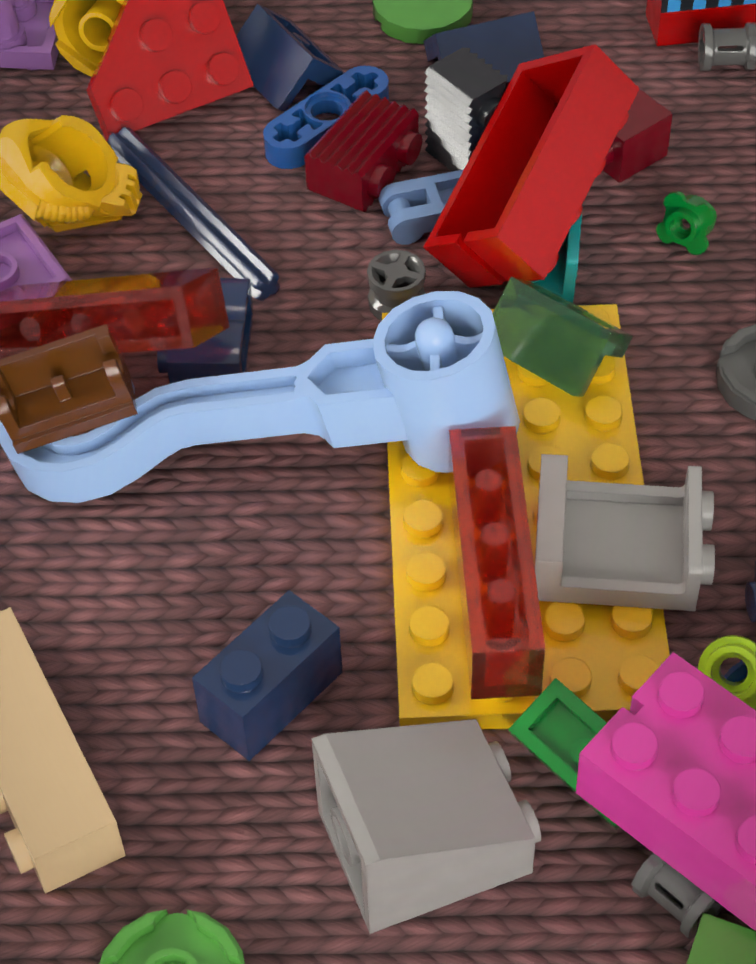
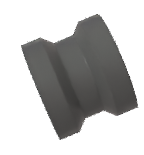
(393, 279)

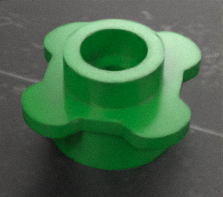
(699, 215)

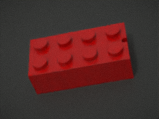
(533, 168)

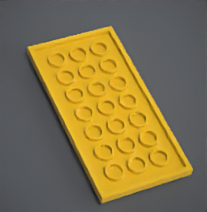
(589, 648)

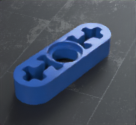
(297, 131)

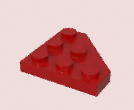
(165, 63)

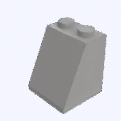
(421, 816)

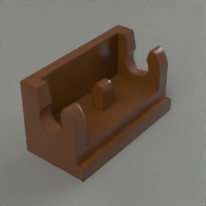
(64, 389)

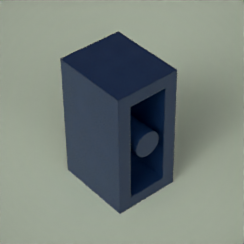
(268, 674)

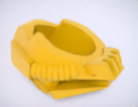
(46, 176)

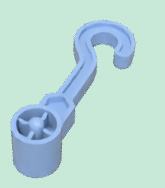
(422, 374)

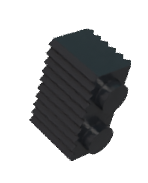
(460, 105)

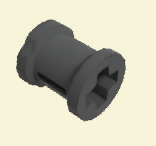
(712, 38)
(674, 894)

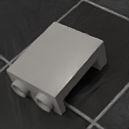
(622, 541)

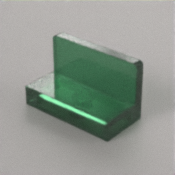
(554, 336)

